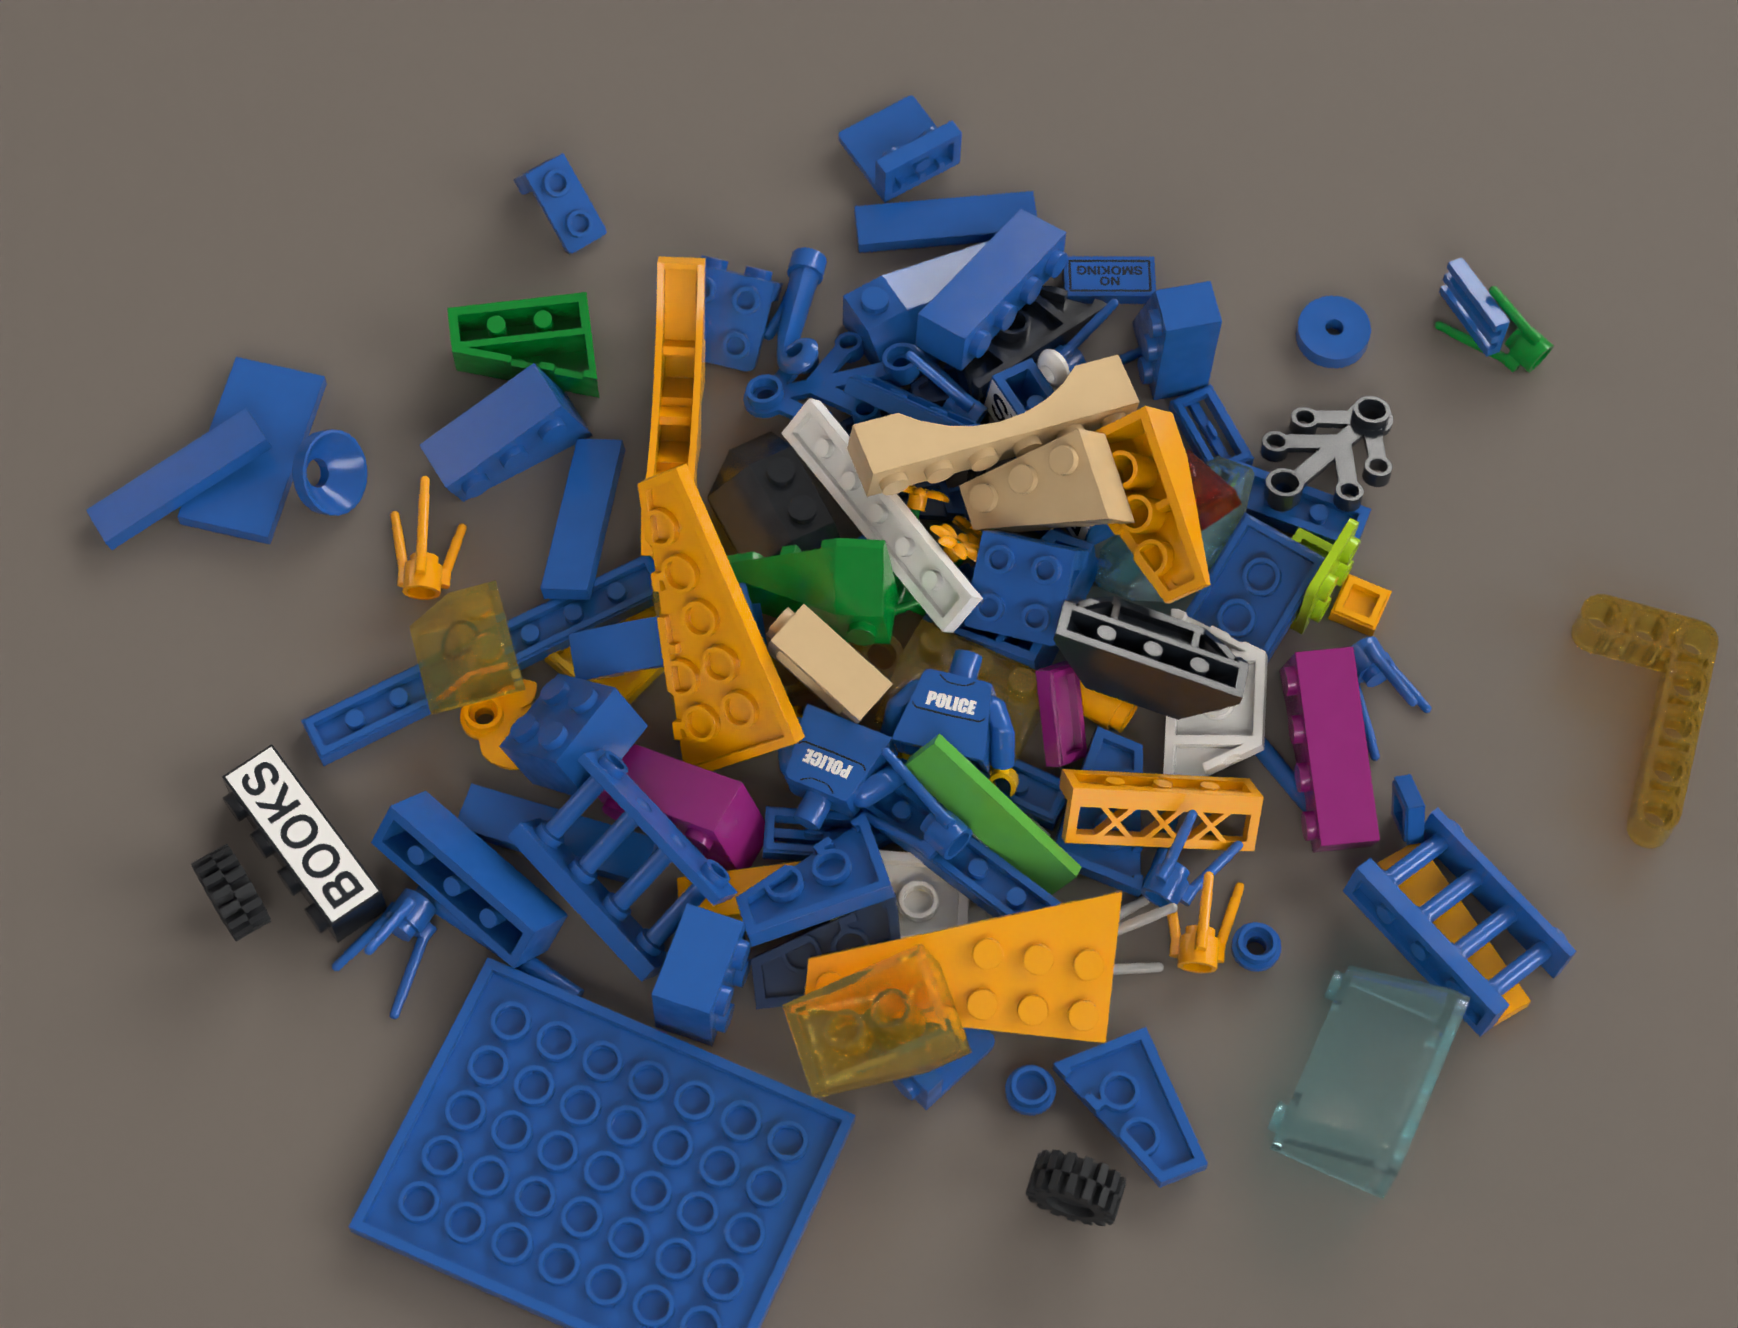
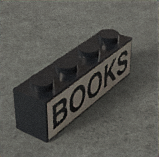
(304, 844)

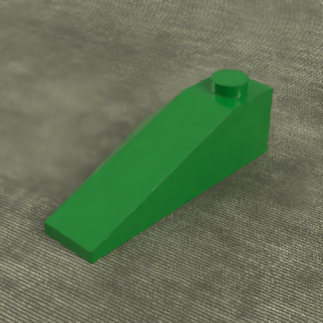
(842, 583)

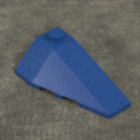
(889, 306)

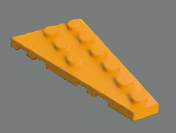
(710, 645)
(1017, 971)

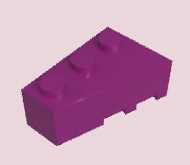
(703, 805)

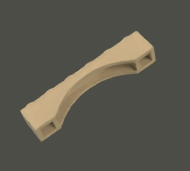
(907, 451)

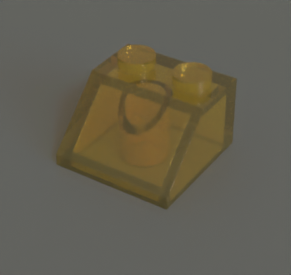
(466, 649)

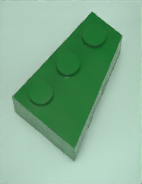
(513, 334)

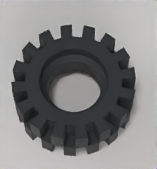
(231, 892)
(1076, 1187)

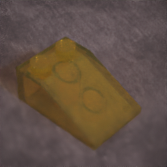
(877, 1025)

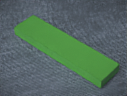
(991, 815)

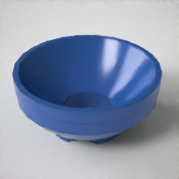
(341, 469)

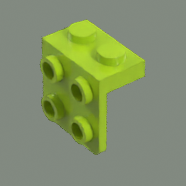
(1331, 572)

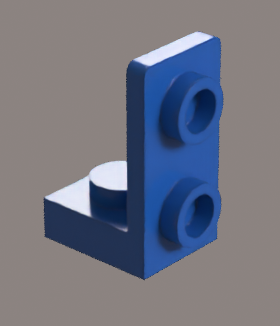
(563, 202)

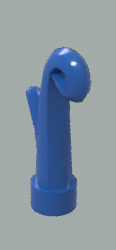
(804, 272)

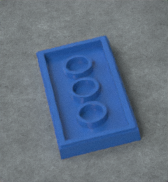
(253, 497)

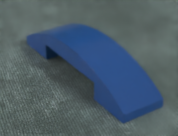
(624, 648)

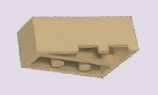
(1051, 487)

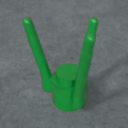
(1525, 344)

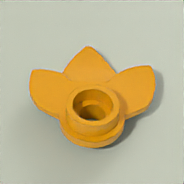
(506, 711)

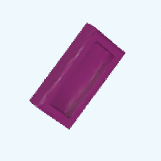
(1061, 714)

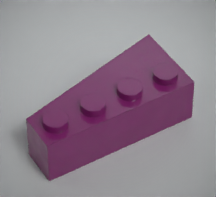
(1330, 749)

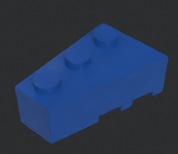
(1178, 339)
(505, 434)

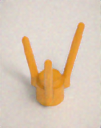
(422, 574)
(1199, 948)

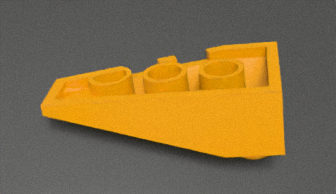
(1162, 501)

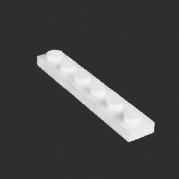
(912, 550)

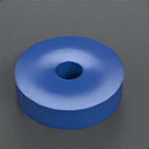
(1329, 349)

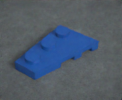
(1109, 864)
(825, 885)
(1137, 1104)

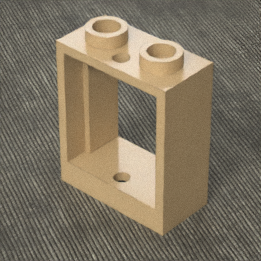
(826, 663)

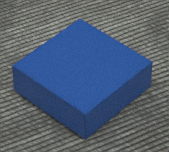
(1408, 809)

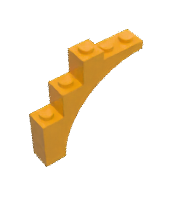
(677, 369)

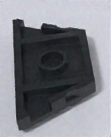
(1038, 326)

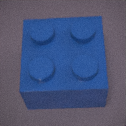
(566, 722)
(701, 974)

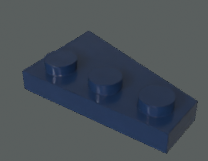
(782, 971)

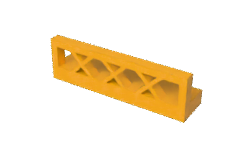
(1162, 793)

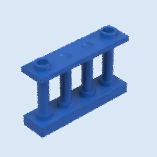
(577, 876)
(1429, 950)

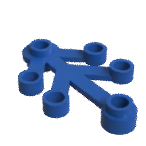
(777, 395)

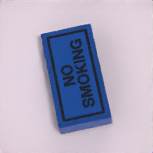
(1108, 278)

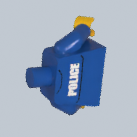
(959, 710)
(836, 766)

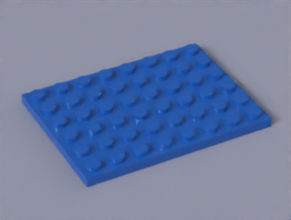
(600, 1166)

